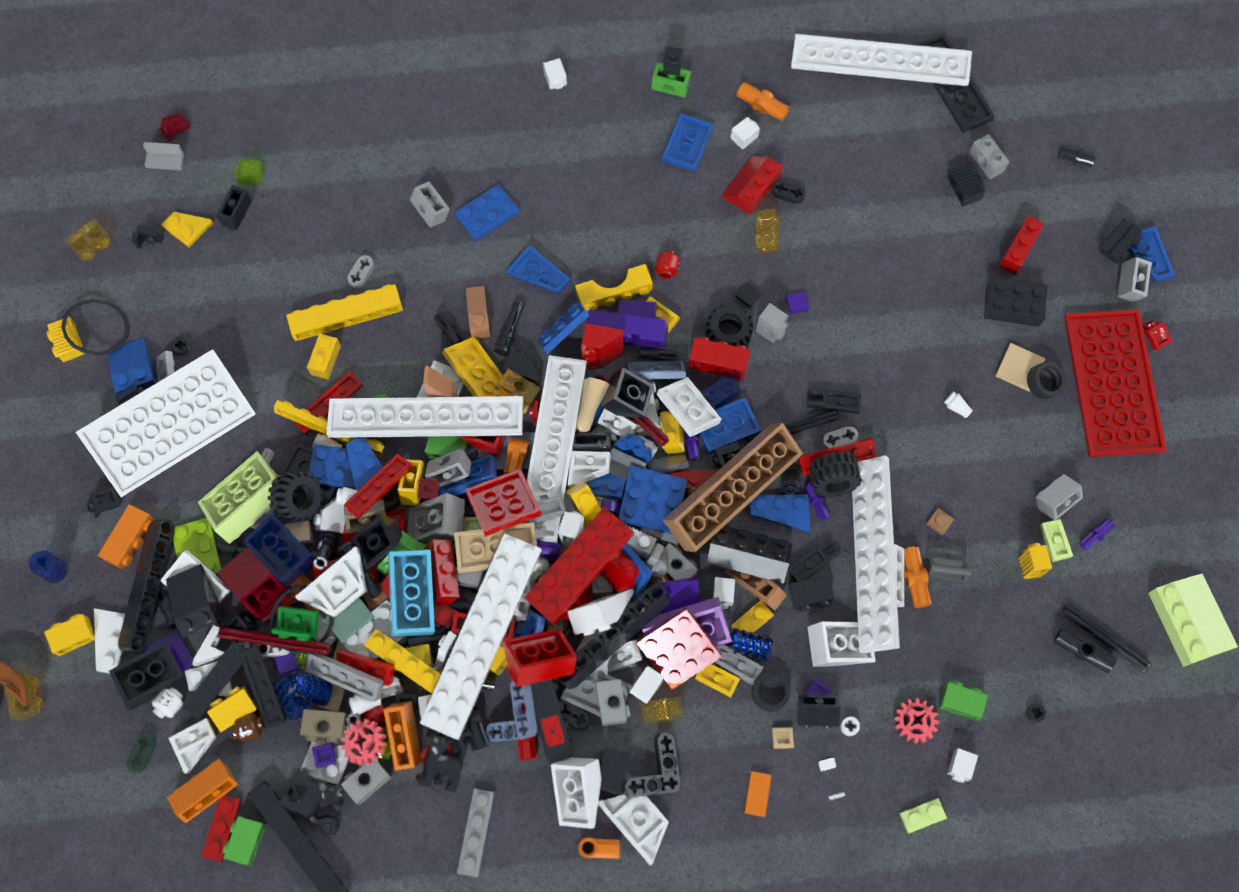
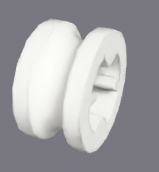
(854, 721)

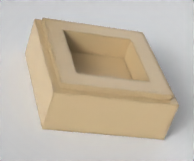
(782, 738)

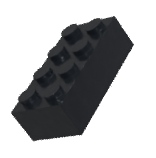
(750, 553)

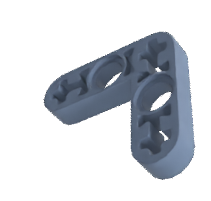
(519, 723)

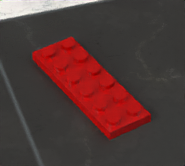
(579, 565)

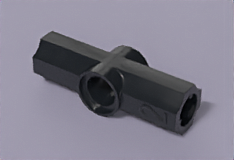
(1096, 656)
(479, 739)

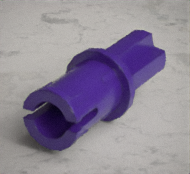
(692, 446)
(817, 502)
(1096, 534)

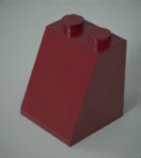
(252, 583)

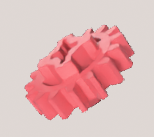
(921, 727)
(357, 736)

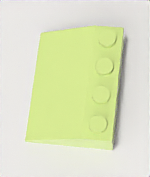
(239, 498)
(1192, 619)

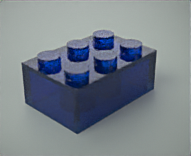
(279, 550)

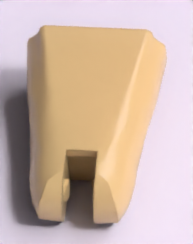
(591, 397)

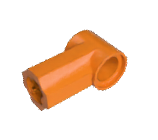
(517, 452)
(602, 848)

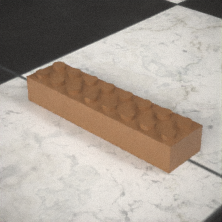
(733, 487)

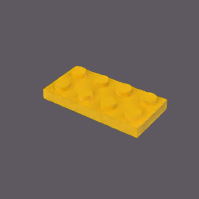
(474, 367)

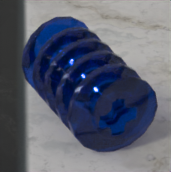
(48, 566)
(752, 643)
(309, 687)
(293, 704)

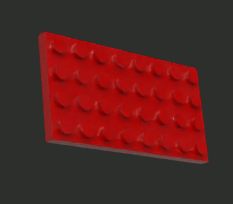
(1114, 383)

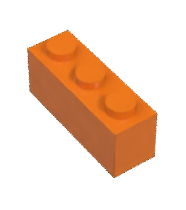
(126, 537)
(403, 735)
(202, 791)

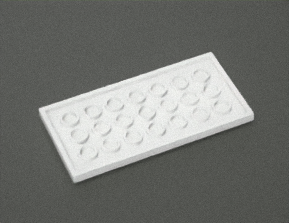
(166, 423)

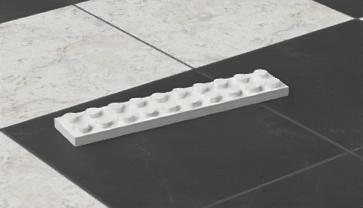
(881, 59)
(425, 416)
(555, 436)
(875, 558)
(481, 636)

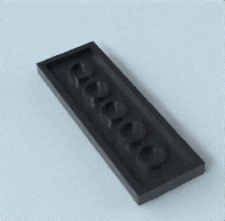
(963, 102)

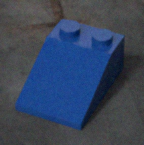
(131, 366)

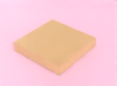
(1016, 366)

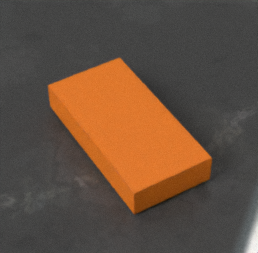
(757, 794)

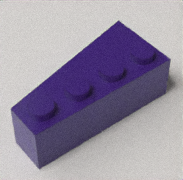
(637, 329)

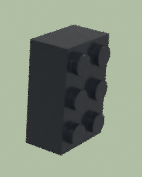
(1015, 301)

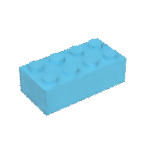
(411, 593)

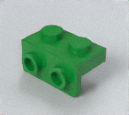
(296, 623)

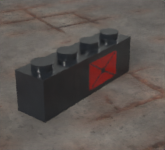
(550, 721)

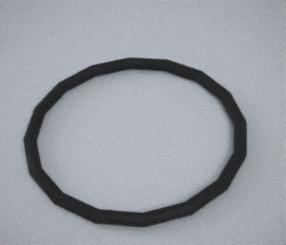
(93, 352)
(274, 610)

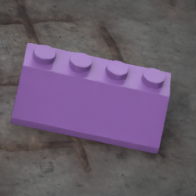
(708, 615)

